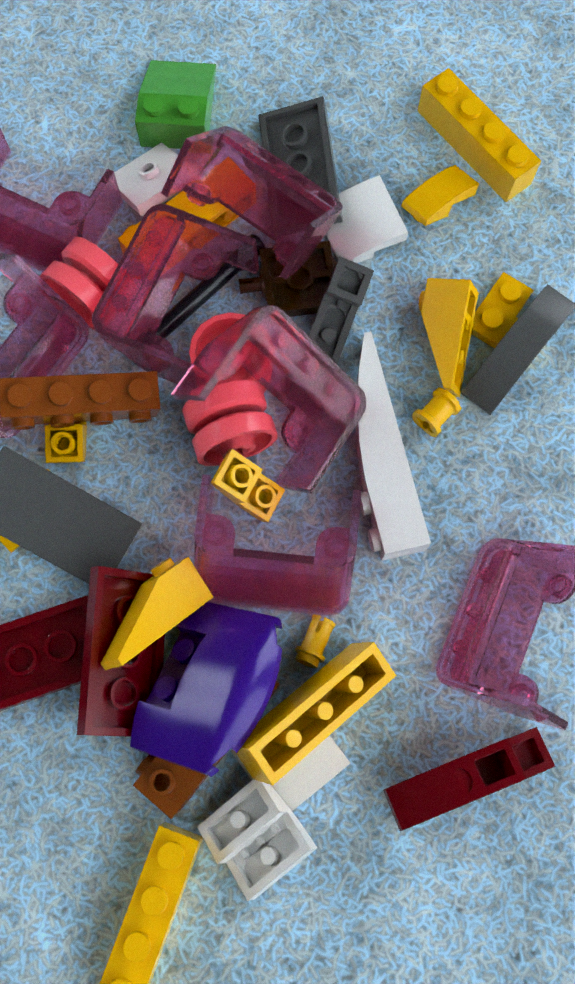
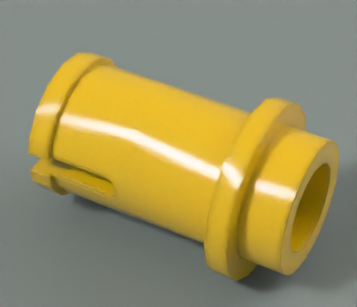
(314, 642)

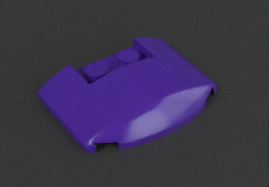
(210, 688)

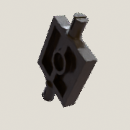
(302, 290)

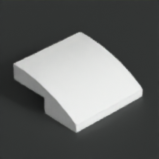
(368, 222)
(309, 774)
(256, 838)

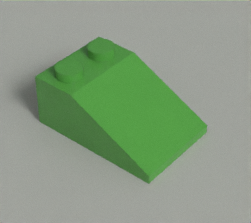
(174, 102)

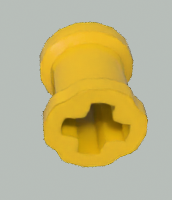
(436, 411)

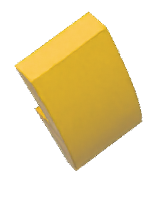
(437, 195)
(66, 443)
(247, 486)

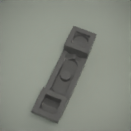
(339, 306)
(518, 349)

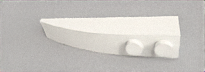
(384, 470)

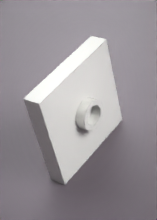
(145, 177)

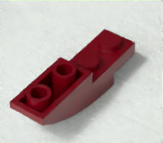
(468, 778)

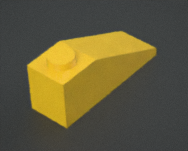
(448, 317)
(157, 607)

